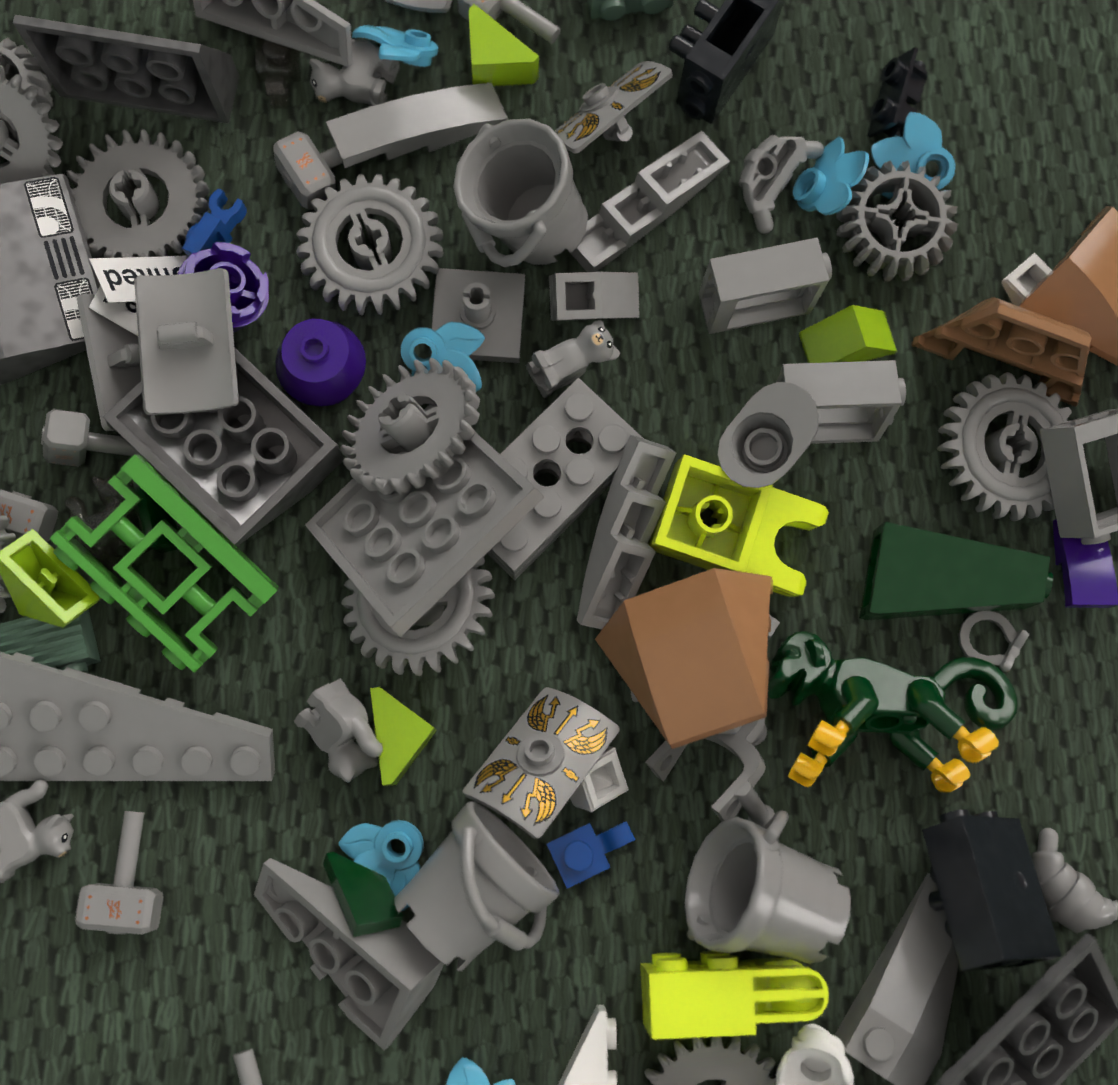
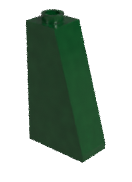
(942, 574)

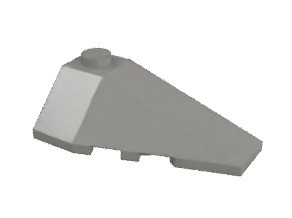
(290, 23)
(378, 972)
(907, 998)

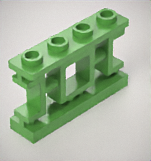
(194, 535)

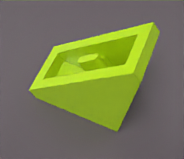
(498, 54)
(849, 336)
(42, 583)
(400, 733)

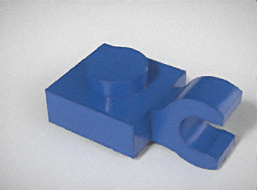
(214, 226)
(582, 852)

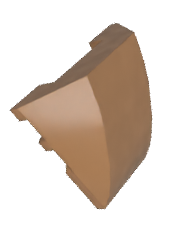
(1085, 286)
(1019, 339)
(695, 652)

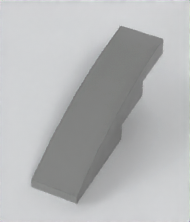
(415, 122)
(649, 200)
(625, 526)

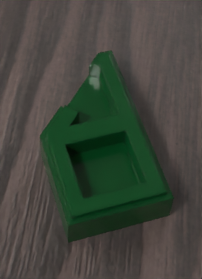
(362, 895)

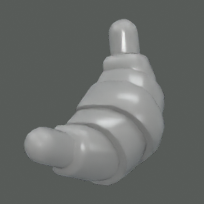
(769, 171)
(1068, 893)

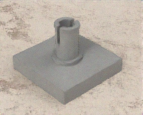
(486, 302)

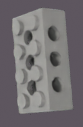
(582, 478)

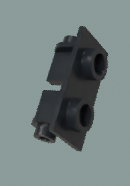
(901, 82)

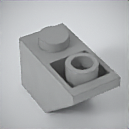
(593, 295)

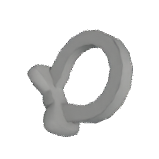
(1015, 639)

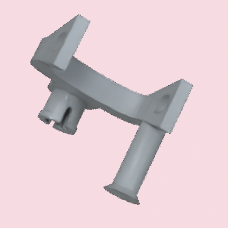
(741, 791)

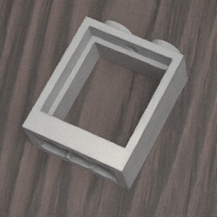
(764, 285)
(852, 397)
(1070, 476)

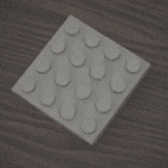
(421, 542)

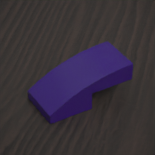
(1086, 572)

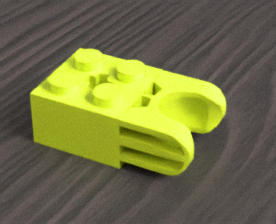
(744, 526)
(726, 994)

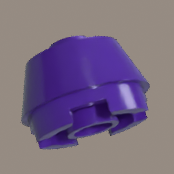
(247, 284)
(320, 362)

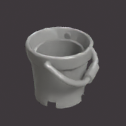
(521, 190)
(477, 890)
(763, 895)

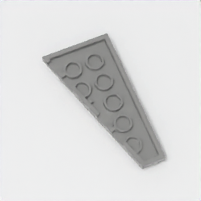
(102, 730)

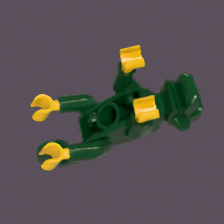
(883, 699)

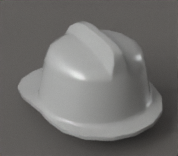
(768, 435)

